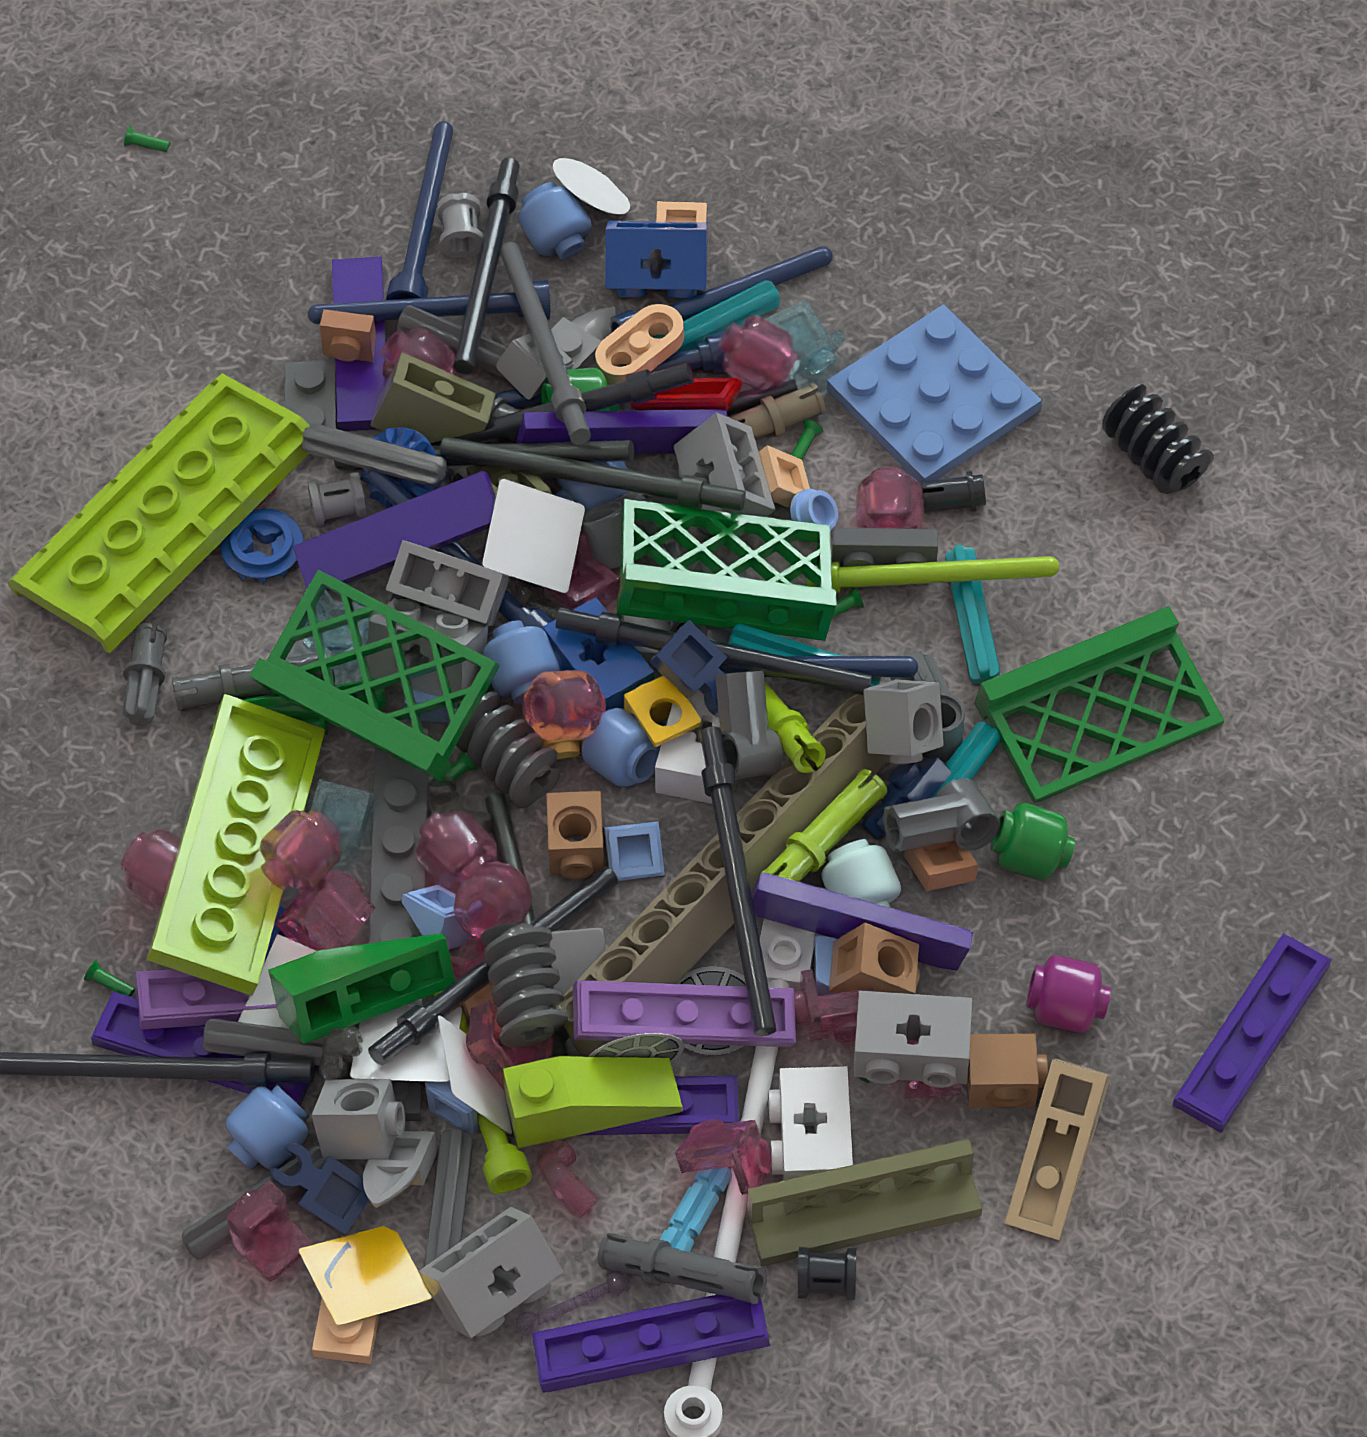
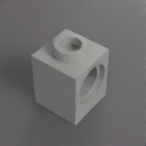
(903, 719)
(358, 1119)

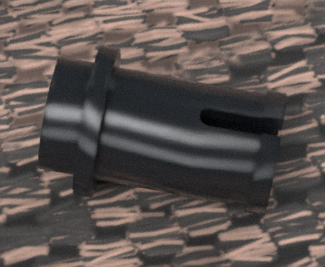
(954, 493)

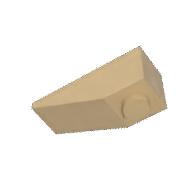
(1057, 1148)

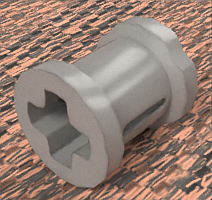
(460, 225)
(337, 499)

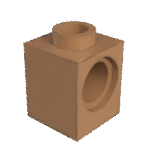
(575, 815)
(874, 960)
(1004, 1071)

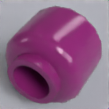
(1067, 994)

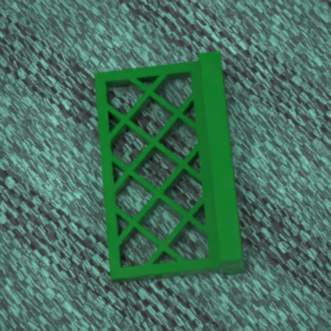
(724, 597)
(1088, 662)
(354, 715)

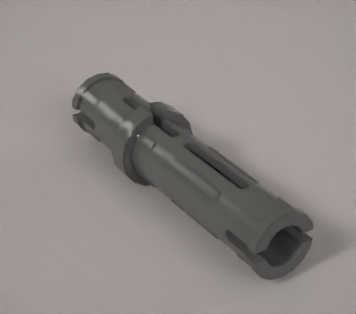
(229, 681)
(662, 1264)

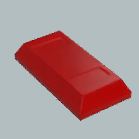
(700, 395)

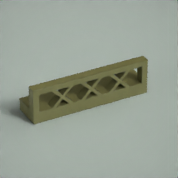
(863, 1202)

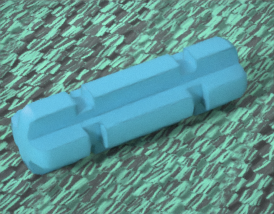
(696, 1207)

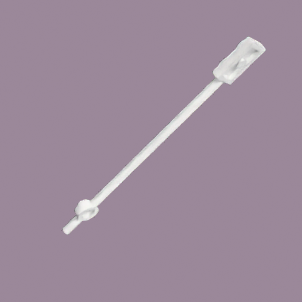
(785, 955)

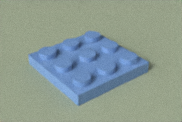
(934, 395)

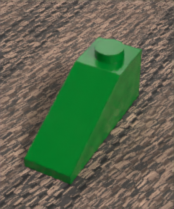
(358, 982)

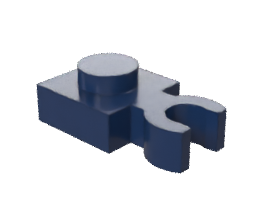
(691, 664)
(907, 784)
(331, 1192)

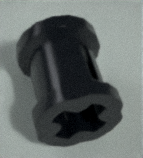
(827, 1273)

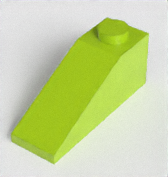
(586, 1095)

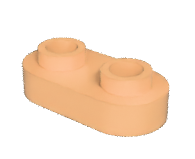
(634, 343)

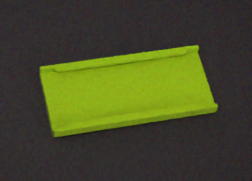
(164, 511)

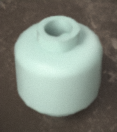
(862, 873)

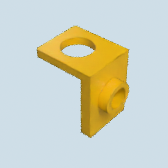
(653, 703)

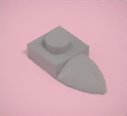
(583, 335)
(406, 1166)

